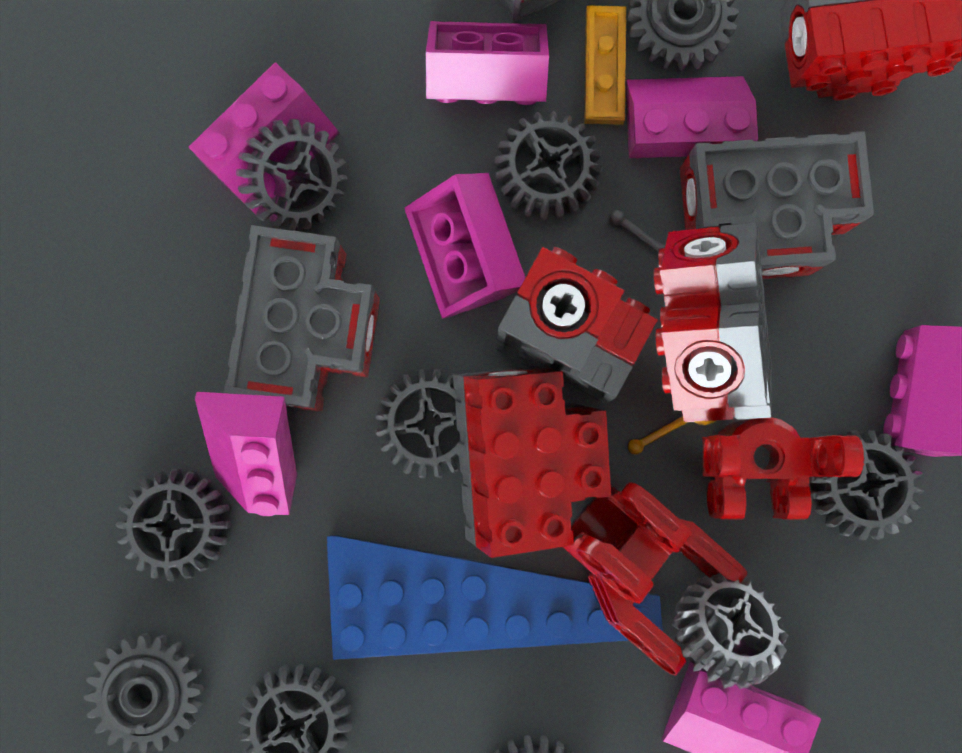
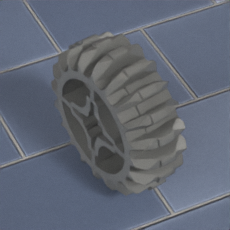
(573, 147)
(296, 160)
(395, 429)
(870, 500)
(173, 540)
(737, 624)
(290, 707)

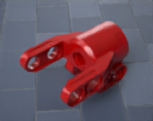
(791, 463)
(624, 546)

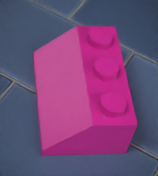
(487, 62)
(267, 99)
(677, 113)
(465, 244)
(927, 392)
(250, 449)
(736, 720)

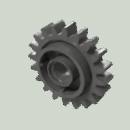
(682, 39)
(120, 702)

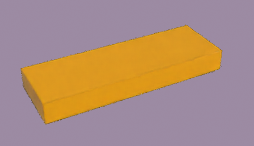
(605, 65)

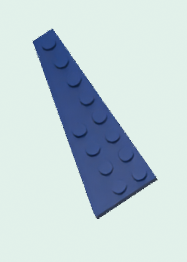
(426, 603)

